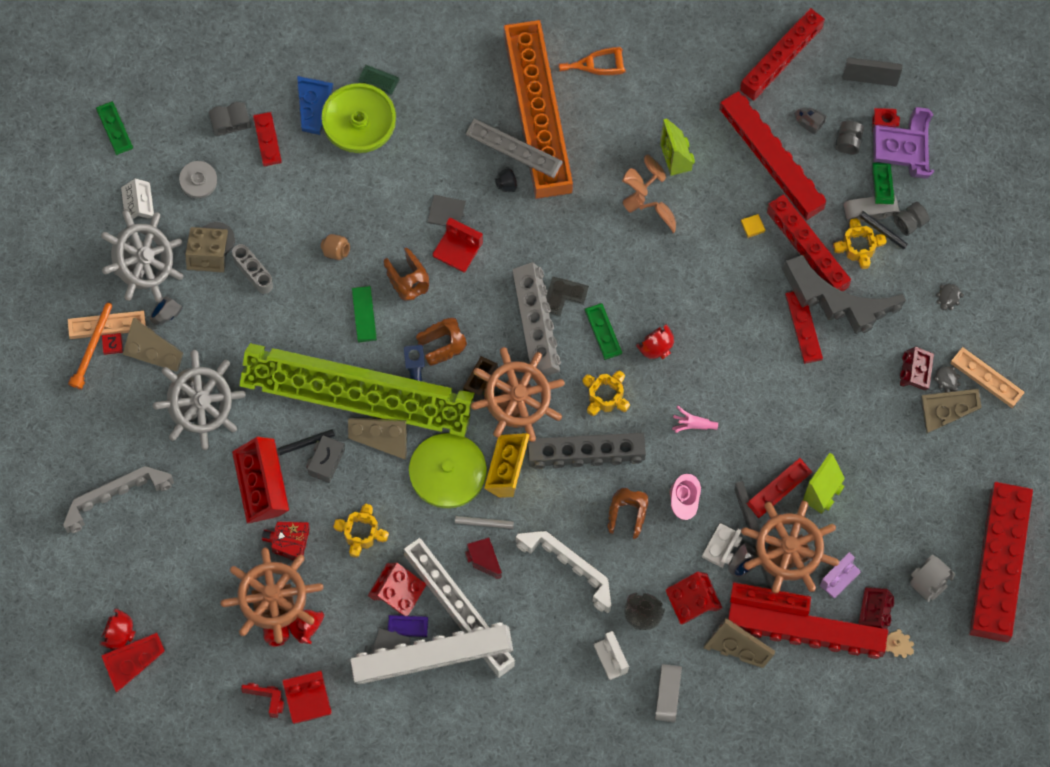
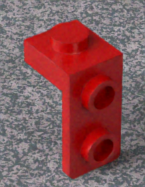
(276, 704)

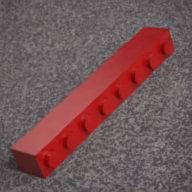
(772, 155)
(810, 630)

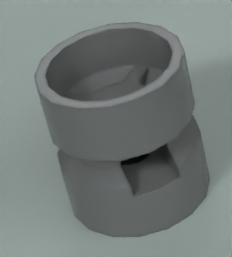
(849, 137)
(911, 218)

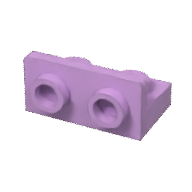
(840, 576)

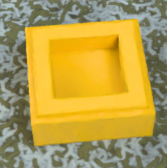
(752, 225)

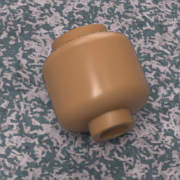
(335, 247)

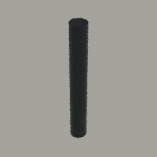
(883, 230)
(304, 442)

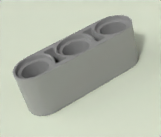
(878, 211)
(248, 262)
(668, 693)

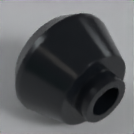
(506, 181)

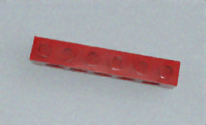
(782, 54)
(807, 243)

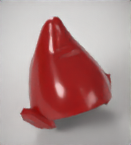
(303, 631)

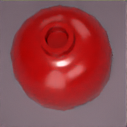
(657, 343)
(118, 630)

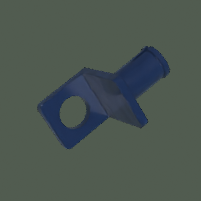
(414, 366)

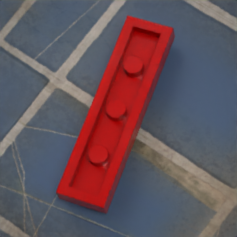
(804, 330)
(779, 487)
(767, 599)

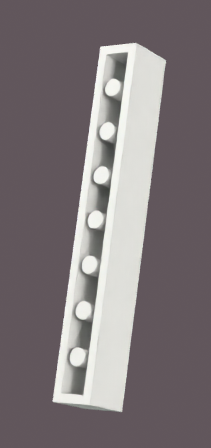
(452, 599)
(431, 654)

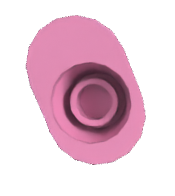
(685, 496)

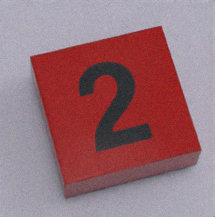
(112, 343)

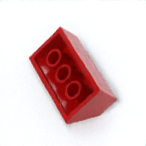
(260, 480)

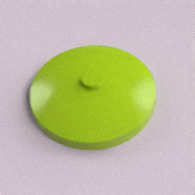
(358, 118)
(447, 470)

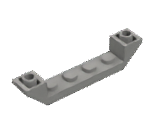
(103, 494)

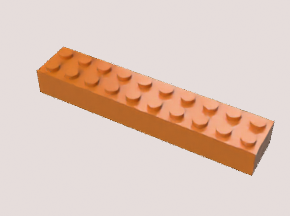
(537, 103)

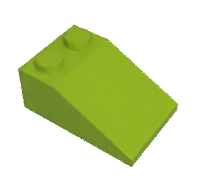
(675, 149)
(825, 485)

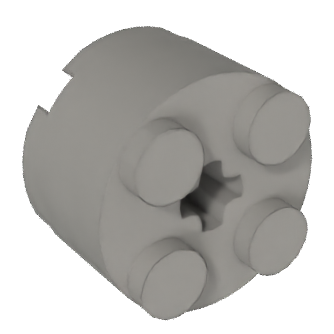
(931, 578)

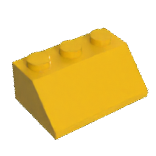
(506, 464)

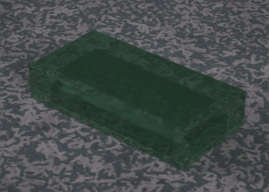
(379, 79)

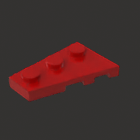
(131, 660)

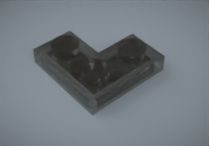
(563, 290)

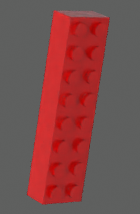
(1001, 562)

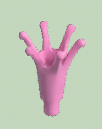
(693, 422)

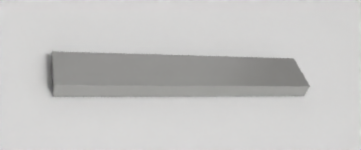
(514, 148)

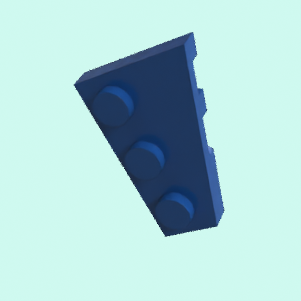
(312, 100)

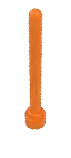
(78, 379)

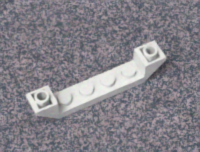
(530, 541)

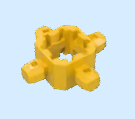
(864, 255)
(597, 403)
(356, 544)

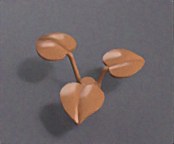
(637, 199)

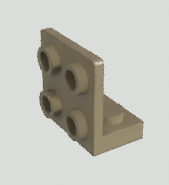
(206, 249)

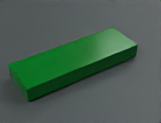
(114, 128)
(883, 183)
(364, 314)
(603, 331)

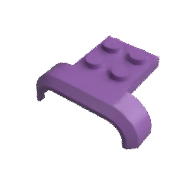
(905, 146)

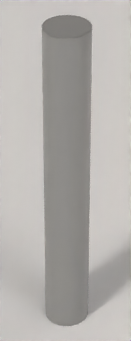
(484, 522)

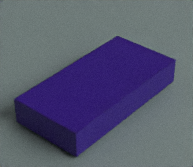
(408, 625)

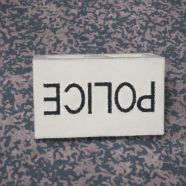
(138, 198)

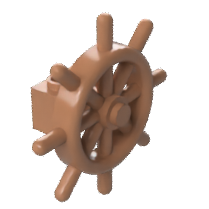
(515, 393)
(792, 549)
(273, 599)

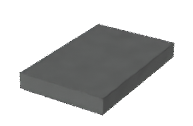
(872, 71)

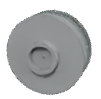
(198, 180)

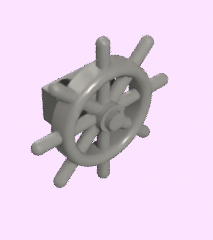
(133, 257)
(191, 397)

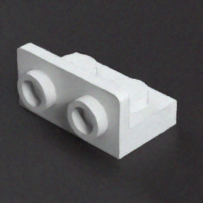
(721, 545)
(611, 656)

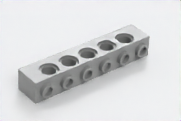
(533, 330)

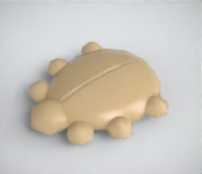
(899, 644)

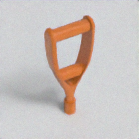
(617, 51)

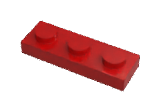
(267, 139)

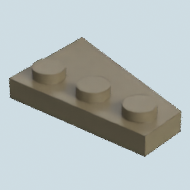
(150, 347)
(948, 407)
(380, 434)
(739, 643)

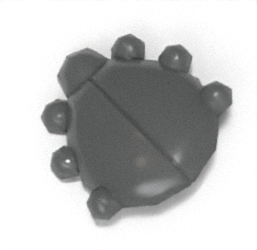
(949, 296)
(947, 379)

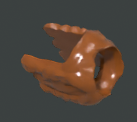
(404, 285)
(445, 327)
(627, 497)

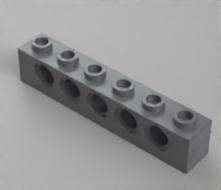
(594, 443)

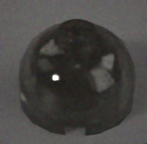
(643, 611)

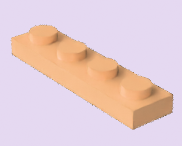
(115, 323)
(987, 377)

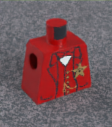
(288, 539)

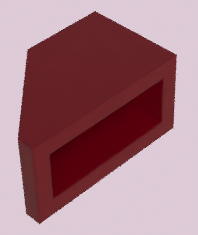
(483, 557)

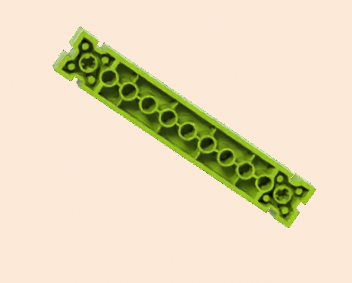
(356, 389)

